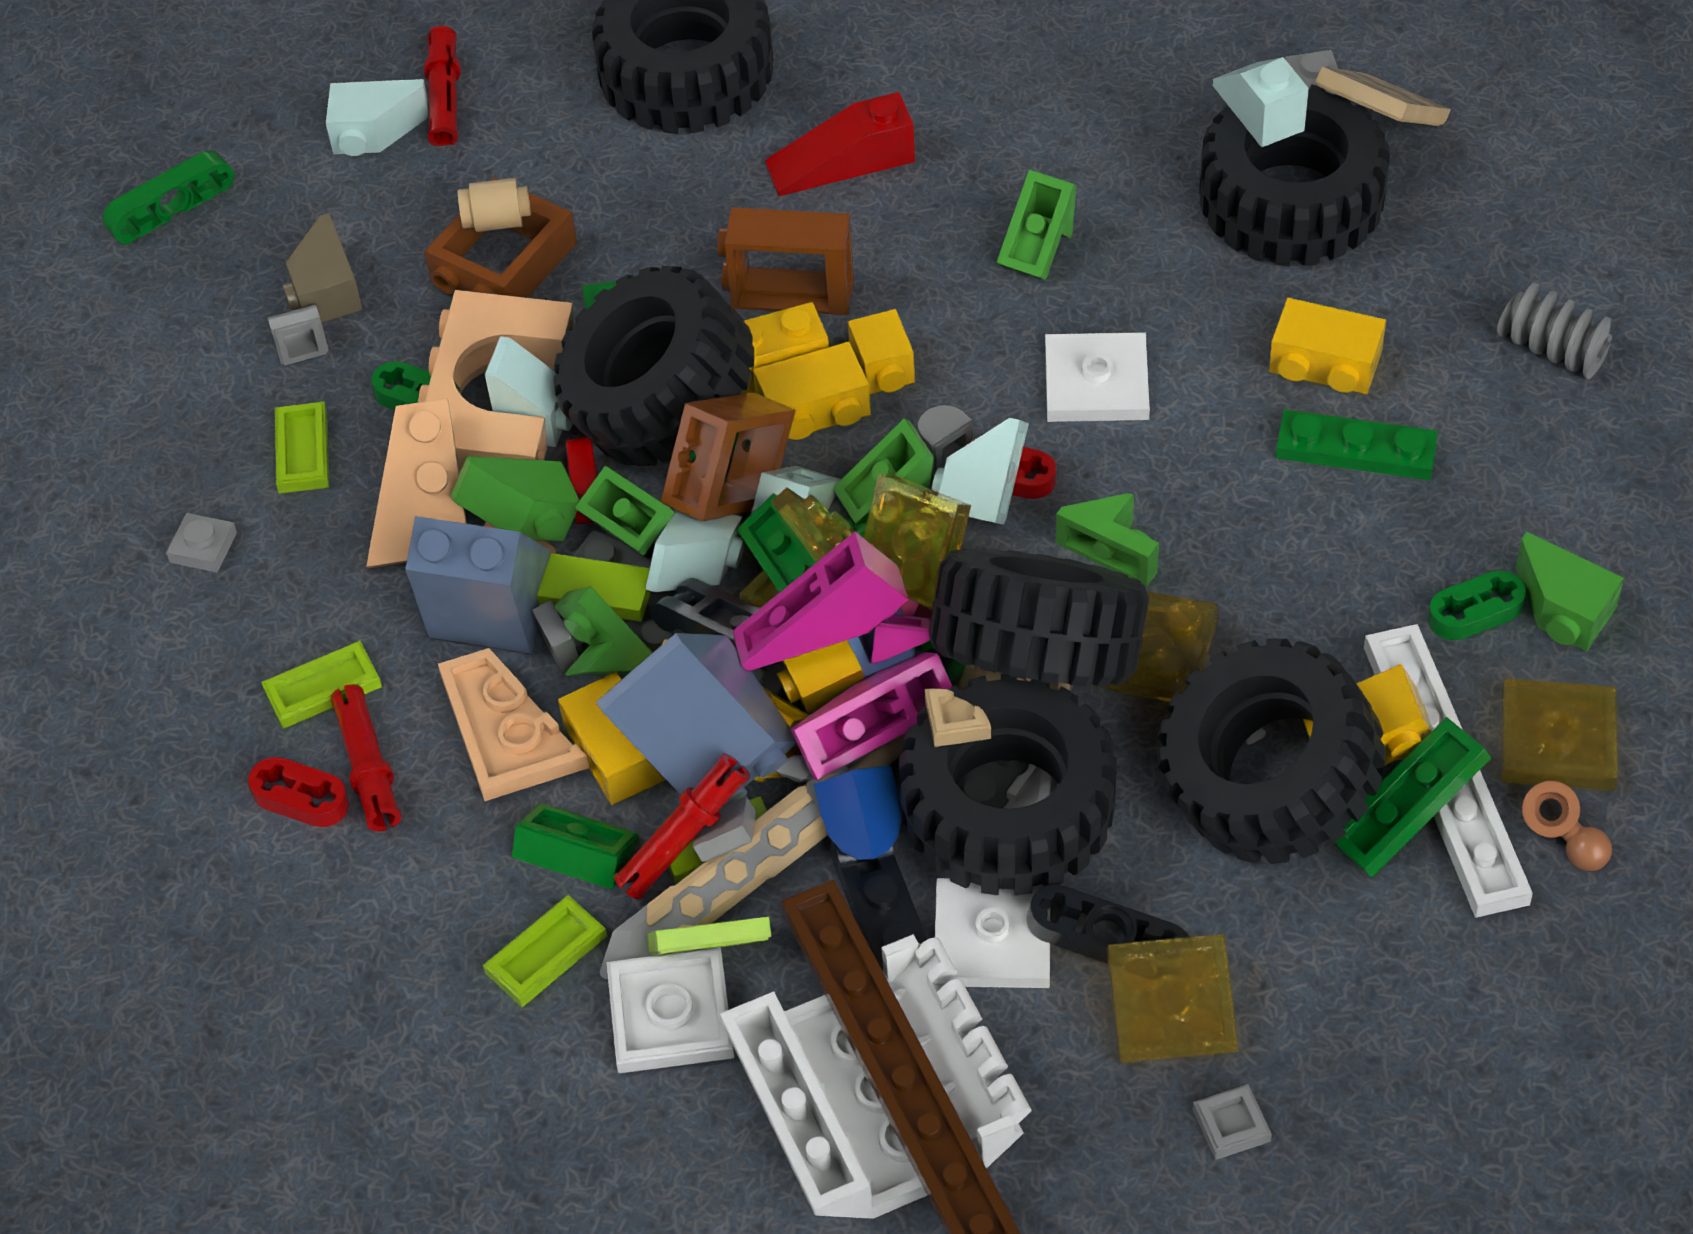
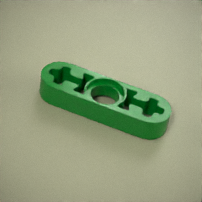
(133, 204)

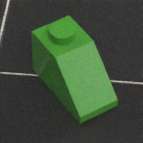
(518, 495)
(624, 510)
(1566, 592)

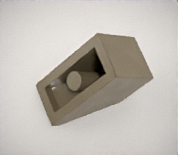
(321, 274)

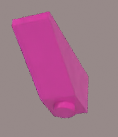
(826, 605)
(868, 713)

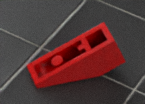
(850, 144)

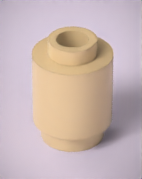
(493, 205)

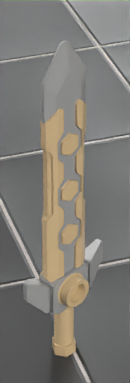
(720, 883)

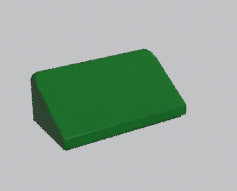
(573, 844)

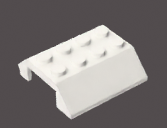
(827, 1107)

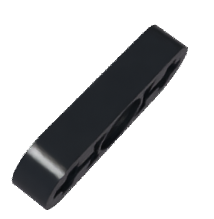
(1086, 943)

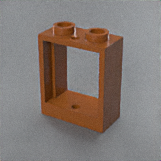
(788, 233)
(551, 236)
(710, 432)

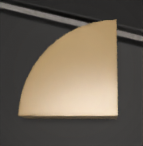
(954, 719)

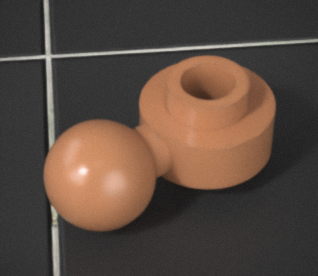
(1585, 846)

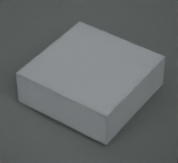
(729, 832)
(1231, 1121)

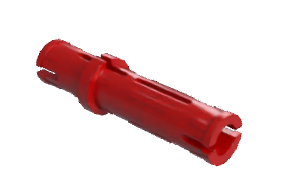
(442, 72)
(369, 774)
(697, 808)

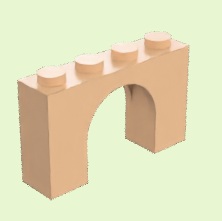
(466, 347)

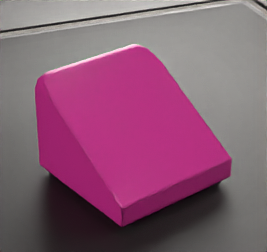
(899, 635)

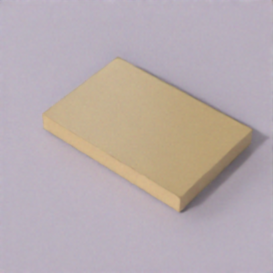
(1382, 96)

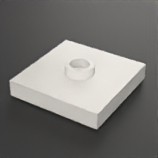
(1096, 377)
(990, 937)
(668, 1010)

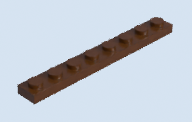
(896, 1064)

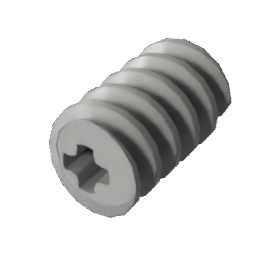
(1556, 330)

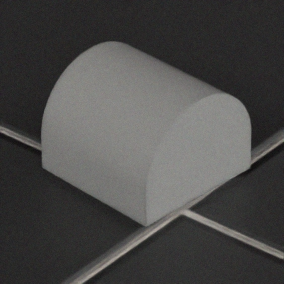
(298, 335)
(944, 432)

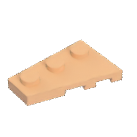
(416, 479)
(503, 729)

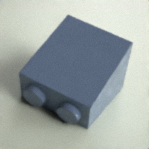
(476, 583)
(695, 705)

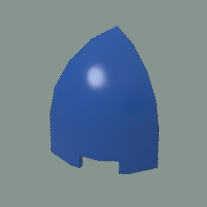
(861, 811)

